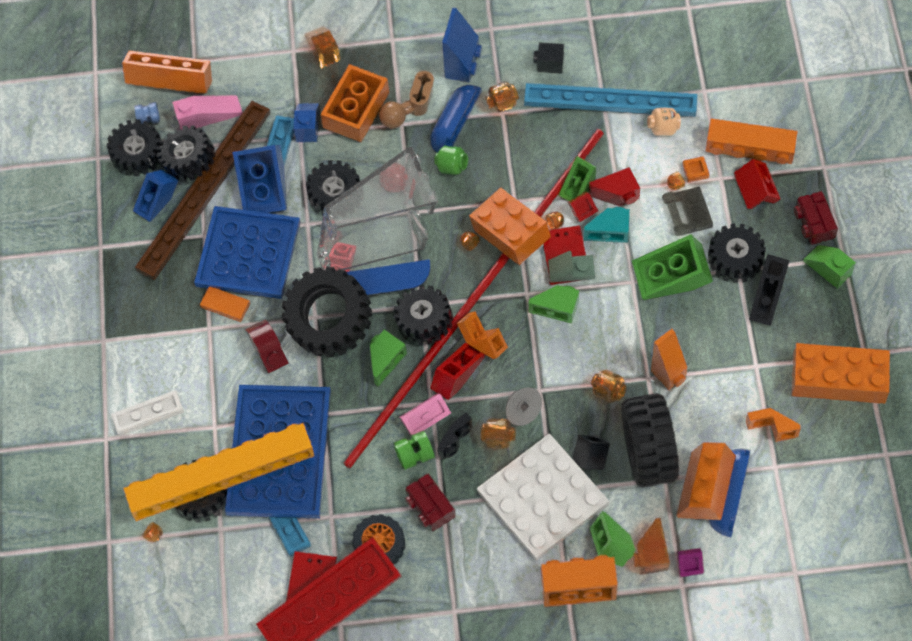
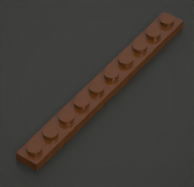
(202, 191)

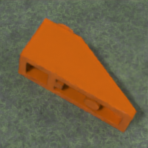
(668, 360)

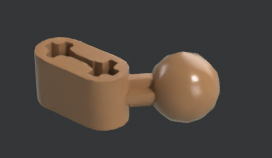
(394, 114)

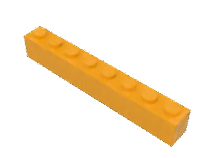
(218, 471)

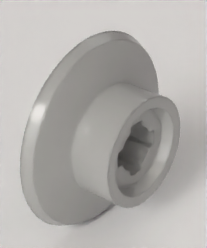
(523, 406)

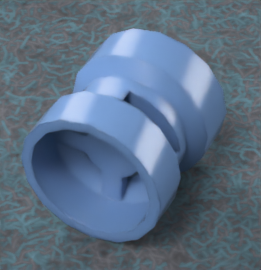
(147, 113)

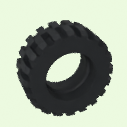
(307, 292)
(650, 440)

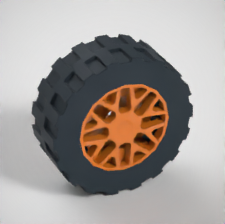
(385, 532)

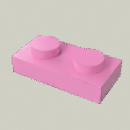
(425, 414)

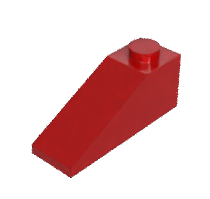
(456, 370)

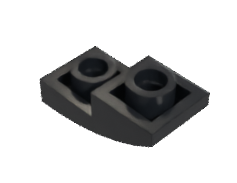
(450, 442)

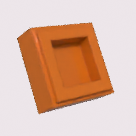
(695, 169)

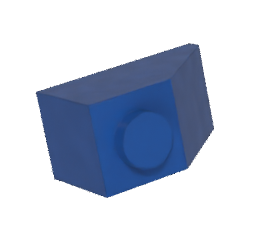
(306, 122)
(154, 194)

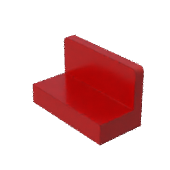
(756, 184)

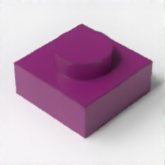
(690, 562)

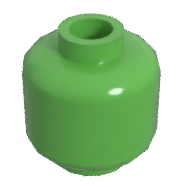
(451, 160)

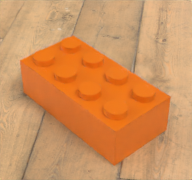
(841, 373)

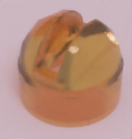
(675, 181)
(555, 220)
(469, 240)
(153, 532)

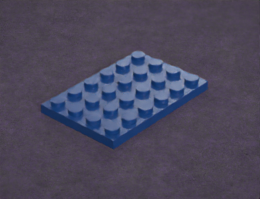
(295, 488)

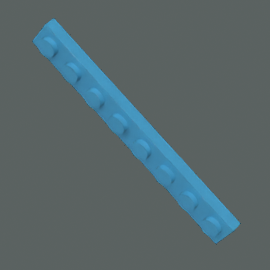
(608, 99)

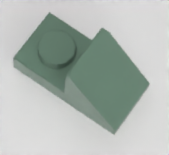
(571, 268)

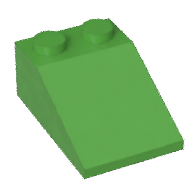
(672, 269)

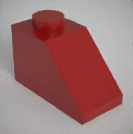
(616, 188)

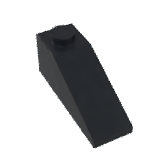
(769, 289)

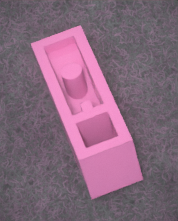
(206, 110)

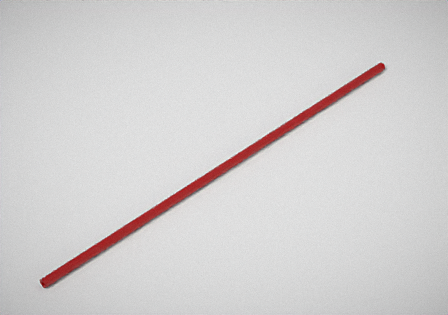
(465, 309)

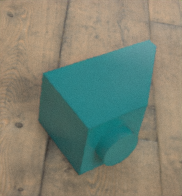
(609, 226)

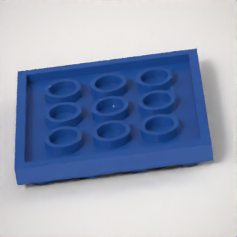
(247, 252)

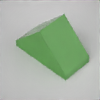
(578, 179)

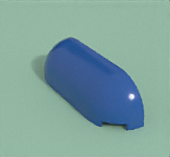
(454, 116)
(392, 277)
(726, 524)

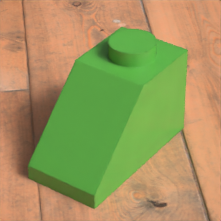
(831, 264)
(556, 303)
(385, 355)
(612, 539)

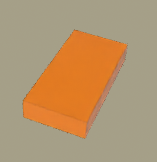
(225, 304)

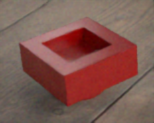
(583, 206)

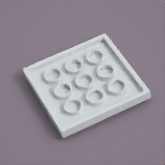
(543, 496)

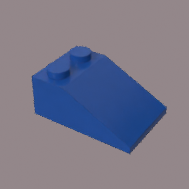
(460, 48)
(261, 179)

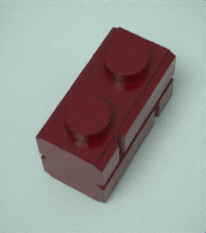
(816, 218)
(429, 502)

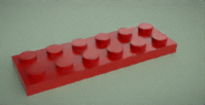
(332, 596)

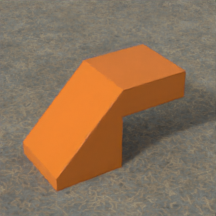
(488, 342)
(782, 426)

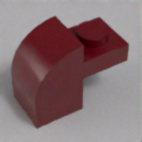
(267, 345)

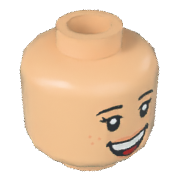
(664, 121)

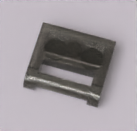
(694, 210)

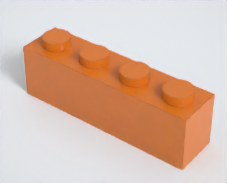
(167, 72)
(751, 141)

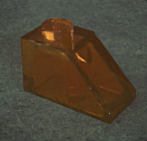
(323, 46)
(652, 551)

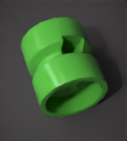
(406, 454)

